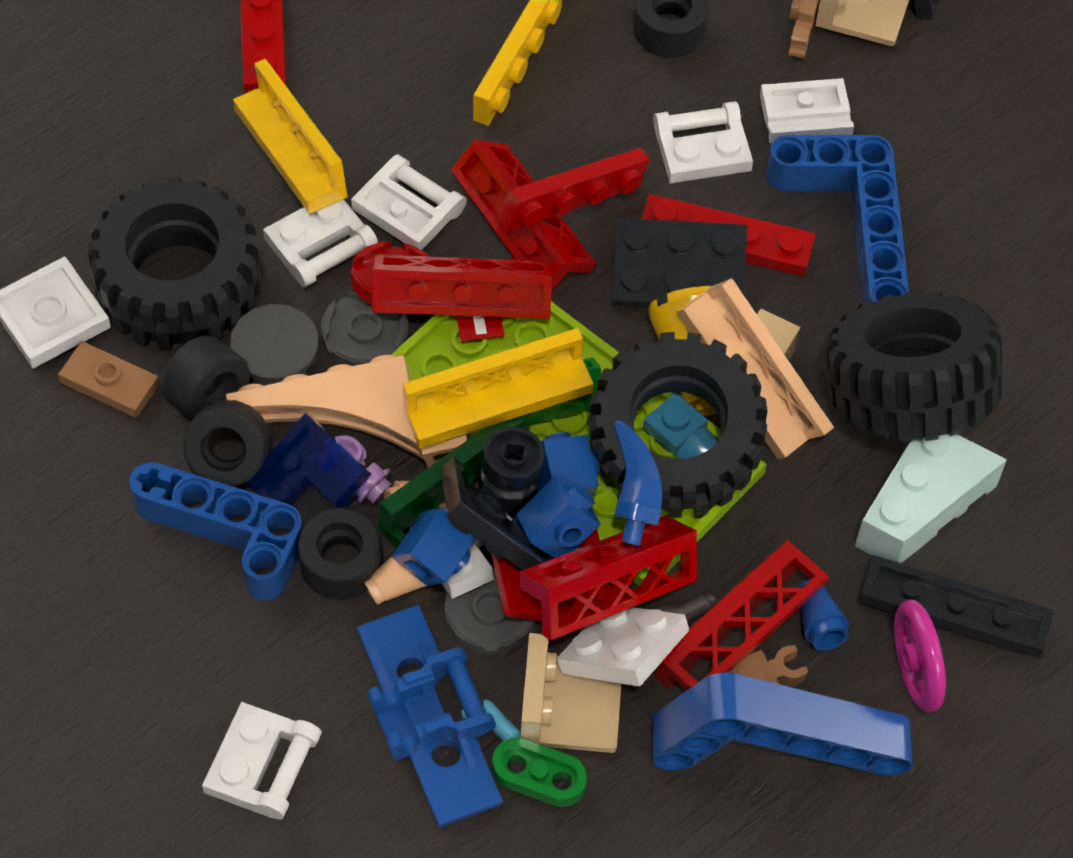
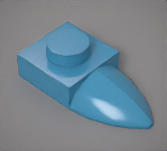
(679, 428)

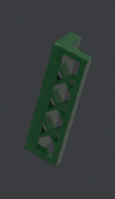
(427, 489)

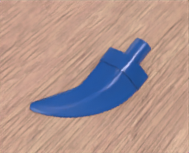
(642, 486)

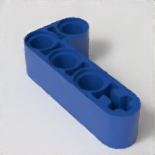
(163, 498)

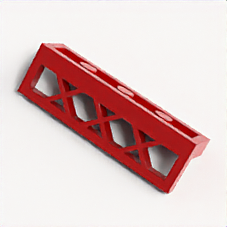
(488, 184)
(462, 286)
(610, 560)
(735, 612)

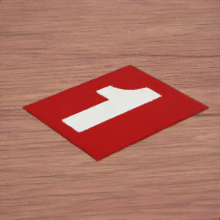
(479, 327)

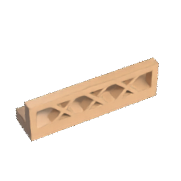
(728, 317)

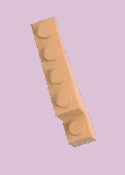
(351, 397)

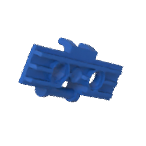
(416, 720)

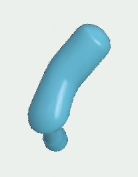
(504, 728)

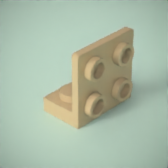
(864, 19)
(567, 708)

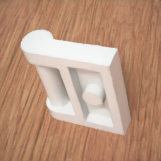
(705, 153)
(400, 210)
(306, 234)
(247, 754)

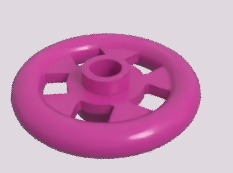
(920, 656)

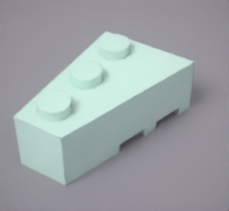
(926, 492)

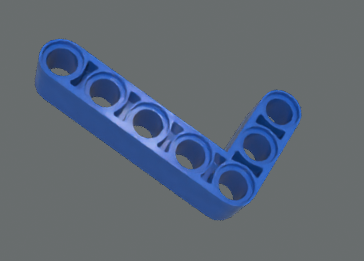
(867, 170)
(779, 719)

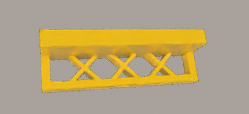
(292, 141)
(498, 388)

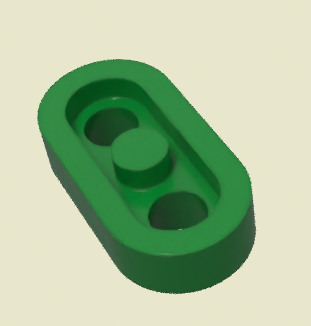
(541, 770)

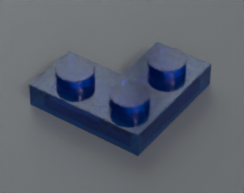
(308, 456)

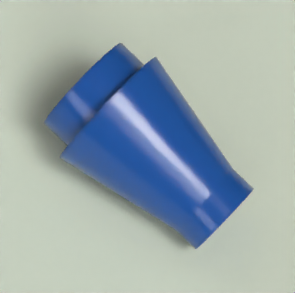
(823, 621)

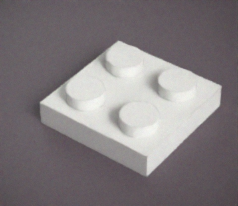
(50, 312)
(624, 646)

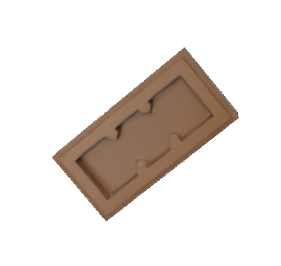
(109, 379)

